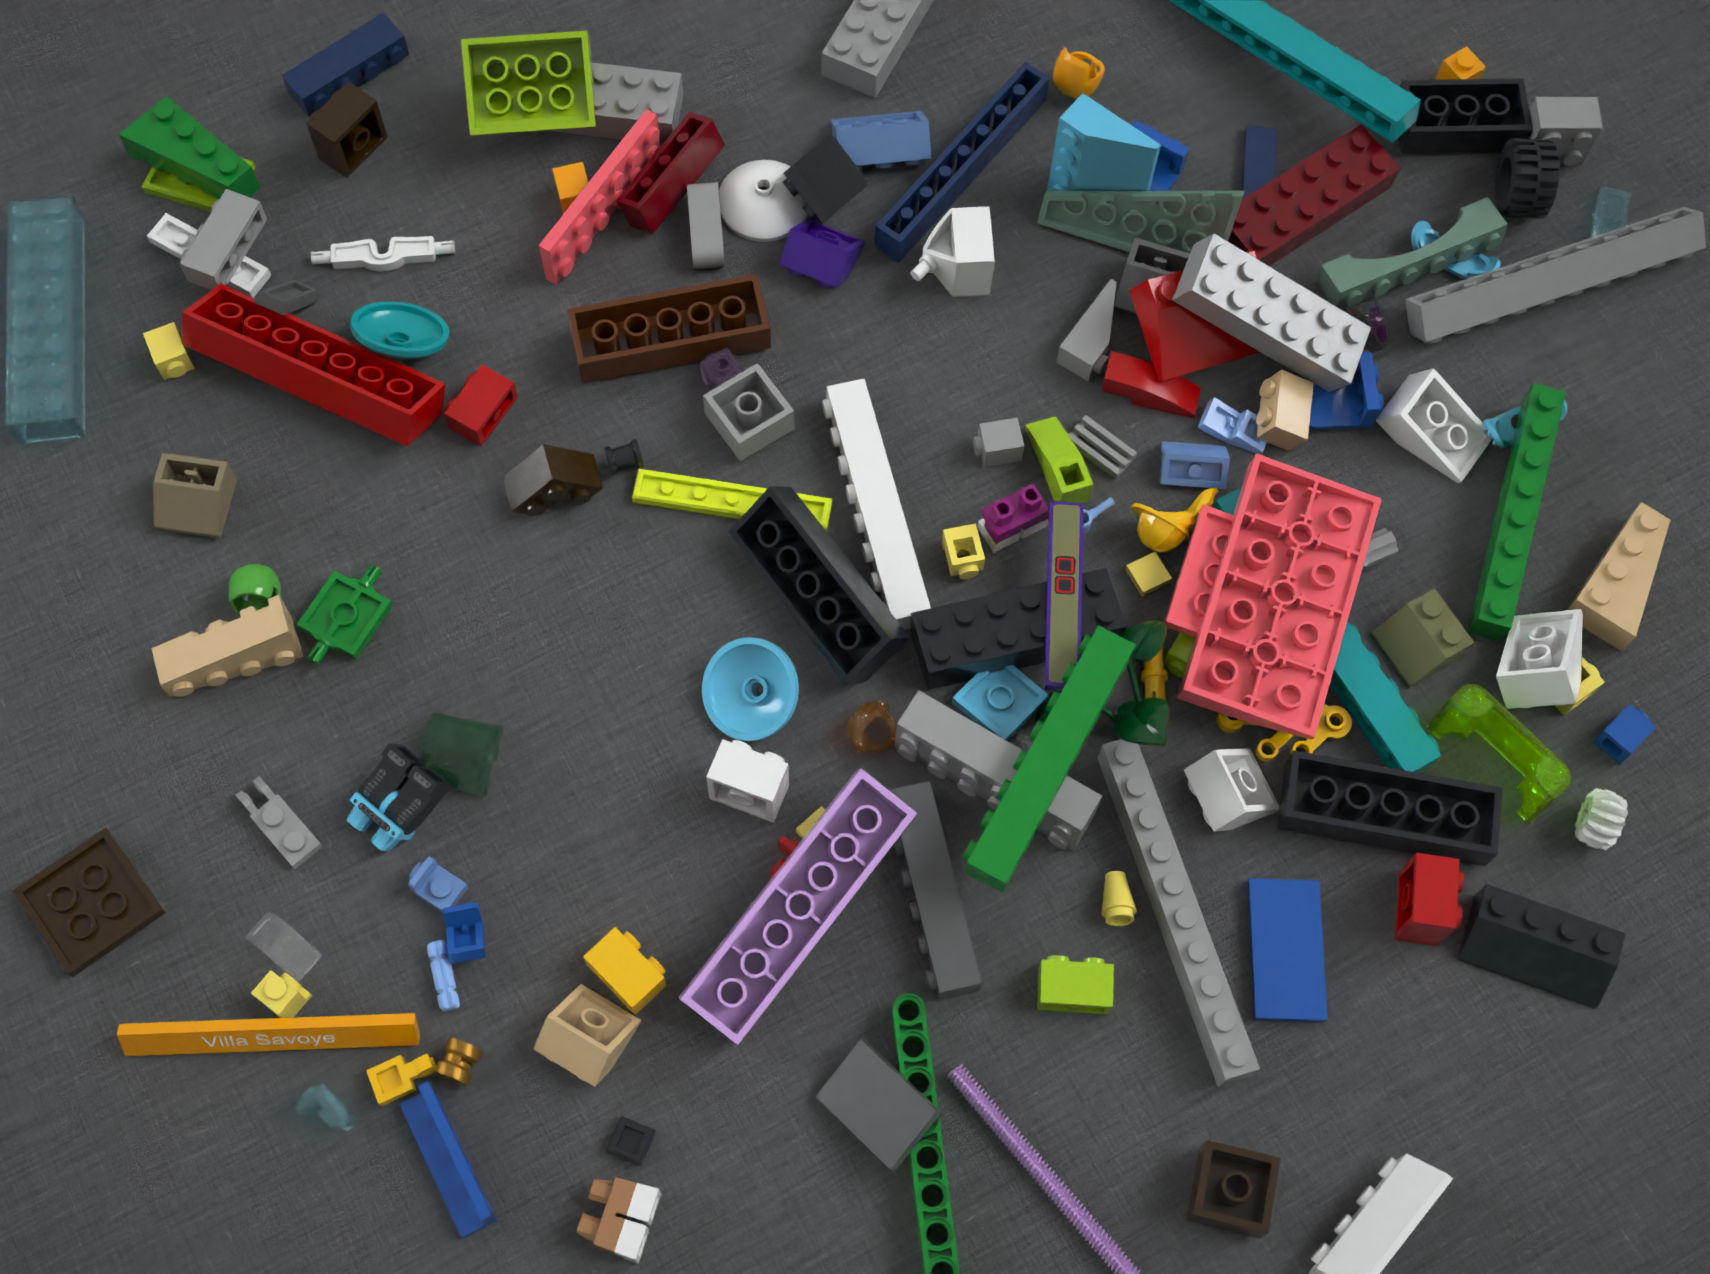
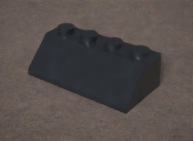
(1541, 946)

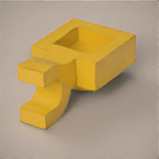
(395, 1077)

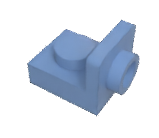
(436, 884)

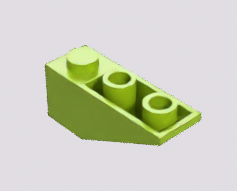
(1060, 461)

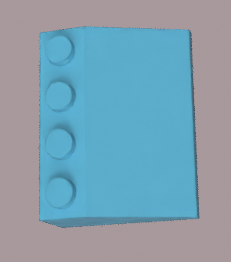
(1100, 152)

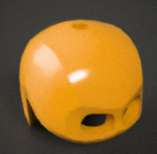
(1075, 76)

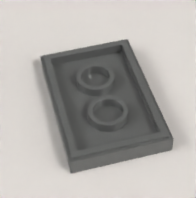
(878, 1105)

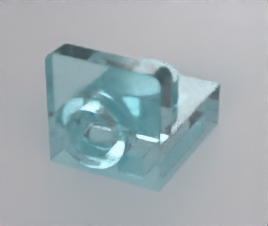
(333, 1110)

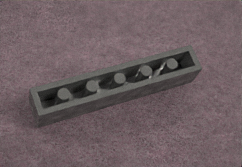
(935, 898)

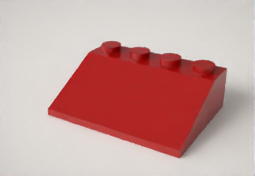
(1177, 337)

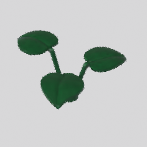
(1146, 719)

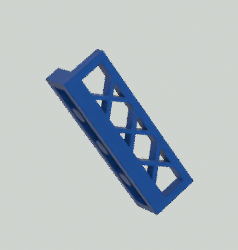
(448, 1161)

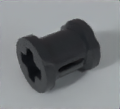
(624, 457)

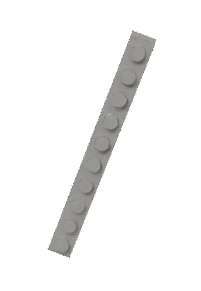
(1555, 274)
(1178, 913)

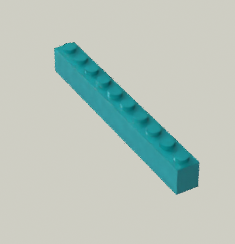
(1311, 62)
(1373, 698)

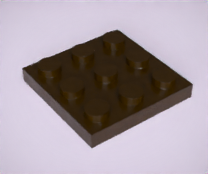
(88, 902)

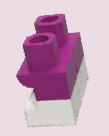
(1013, 518)

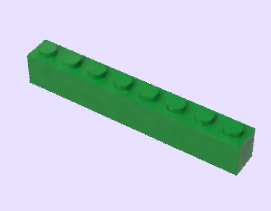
(1516, 513)
(1049, 758)

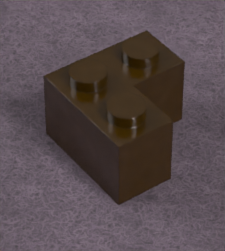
(551, 476)

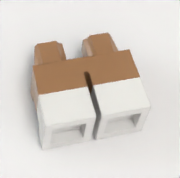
(615, 1233)

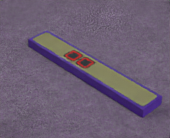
(1063, 591)

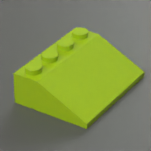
(528, 83)

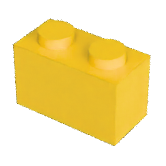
(626, 970)

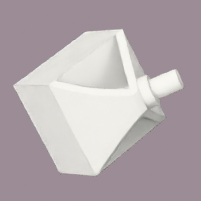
(960, 252)

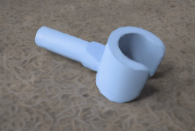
(1089, 515)

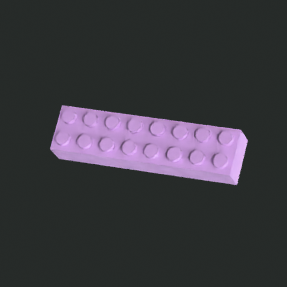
(797, 906)

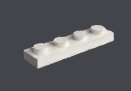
(178, 236)

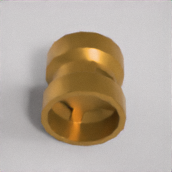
(458, 1062)

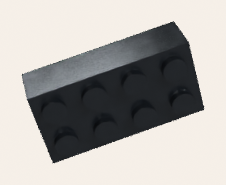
(1466, 115)

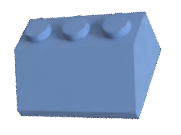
(884, 138)

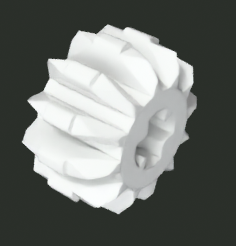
(1601, 819)

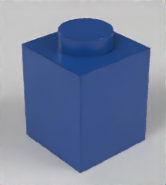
(1625, 734)

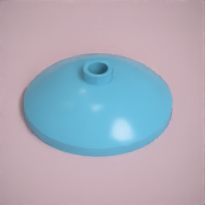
(732, 684)

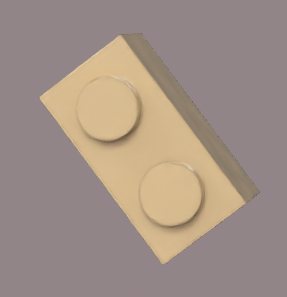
(1284, 410)

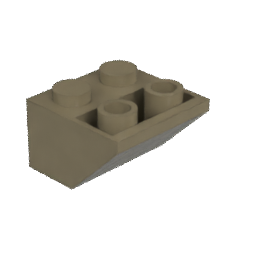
(192, 495)

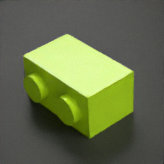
(1075, 985)

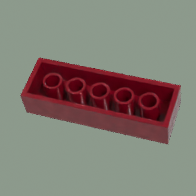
(1313, 196)

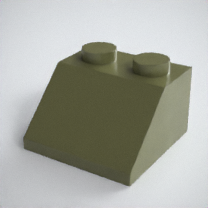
(1422, 638)

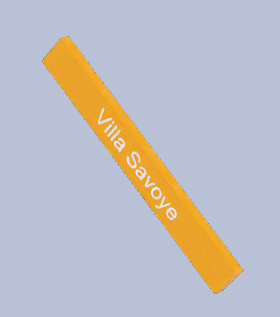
(269, 1034)

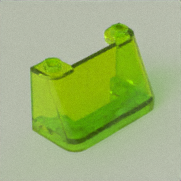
(1478, 710)

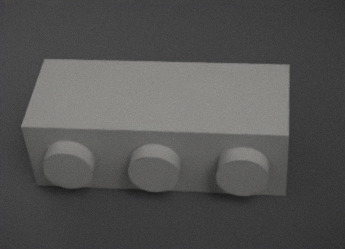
(223, 240)

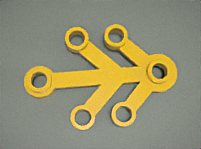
(1324, 731)

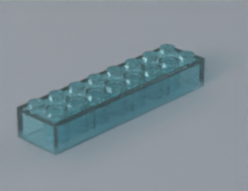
(45, 320)

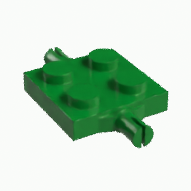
(345, 614)

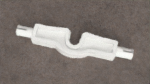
(400, 252)

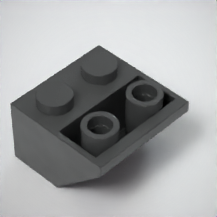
(1146, 262)

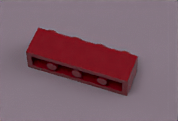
(668, 172)

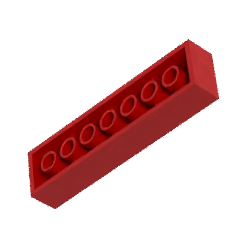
(313, 364)

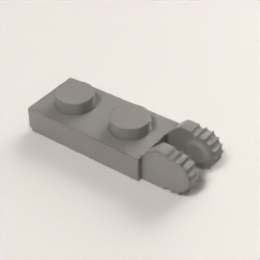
(281, 826)

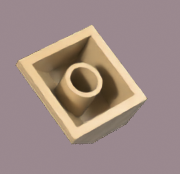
(586, 1034)

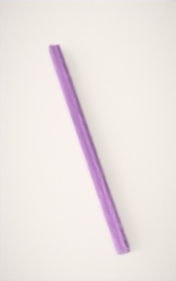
(1041, 1172)

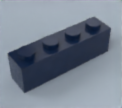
(353, 58)

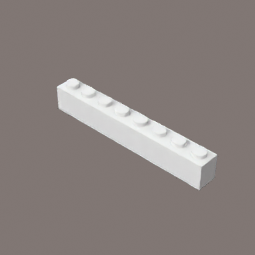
(876, 500)

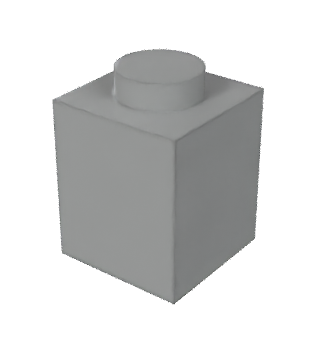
(999, 442)

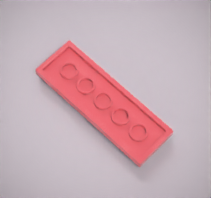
(597, 200)

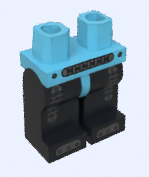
(396, 797)

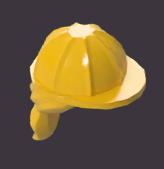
(1168, 530)

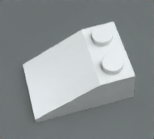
(1435, 424)
(1542, 660)

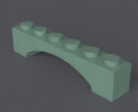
(1352, 280)

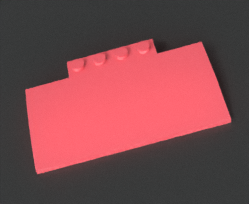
(1271, 595)

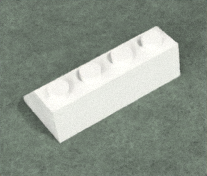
(1384, 1218)

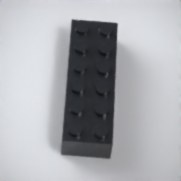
(818, 584)
(1002, 629)
(1390, 808)

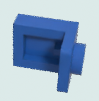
(464, 933)

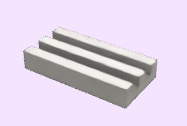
(1093, 431)

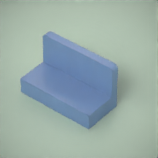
(1194, 465)

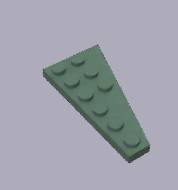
(1159, 217)

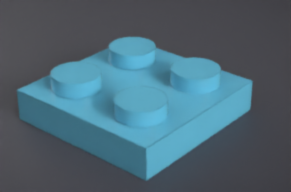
(1000, 700)

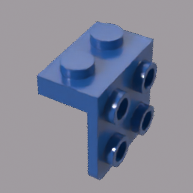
(1170, 158)
(1350, 405)

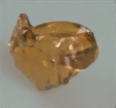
(862, 718)

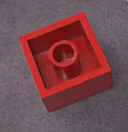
(1428, 899)

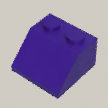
(821, 253)

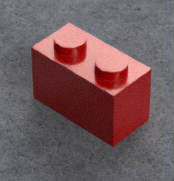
(480, 405)

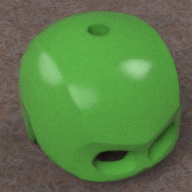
(252, 587)

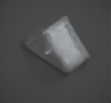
(283, 946)

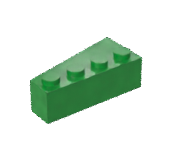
(186, 149)

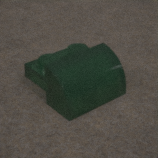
(461, 751)

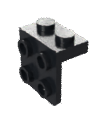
(824, 179)

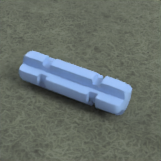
(443, 976)

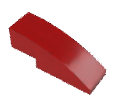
(1139, 381)

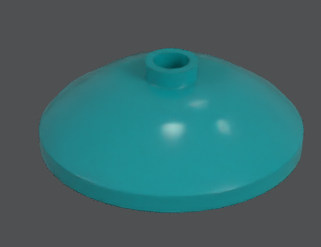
(399, 330)

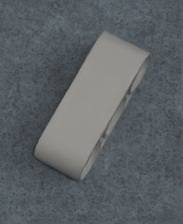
(705, 225)

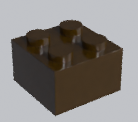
(347, 129)
(1233, 1189)

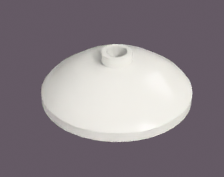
(757, 212)

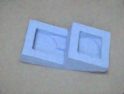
(1231, 426)

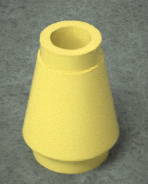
(1117, 903)

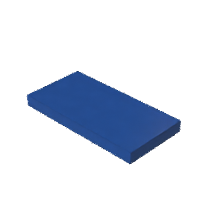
(1286, 950)

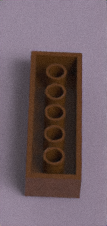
(669, 328)

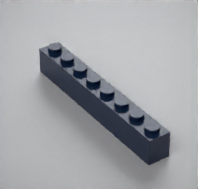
(961, 162)

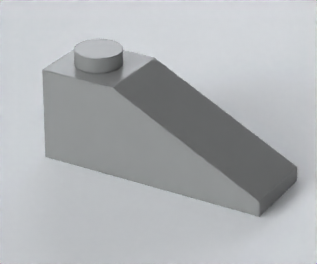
(1089, 340)

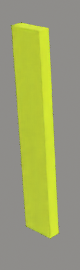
(710, 496)

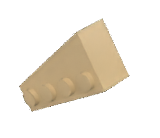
(1622, 579)
(228, 649)

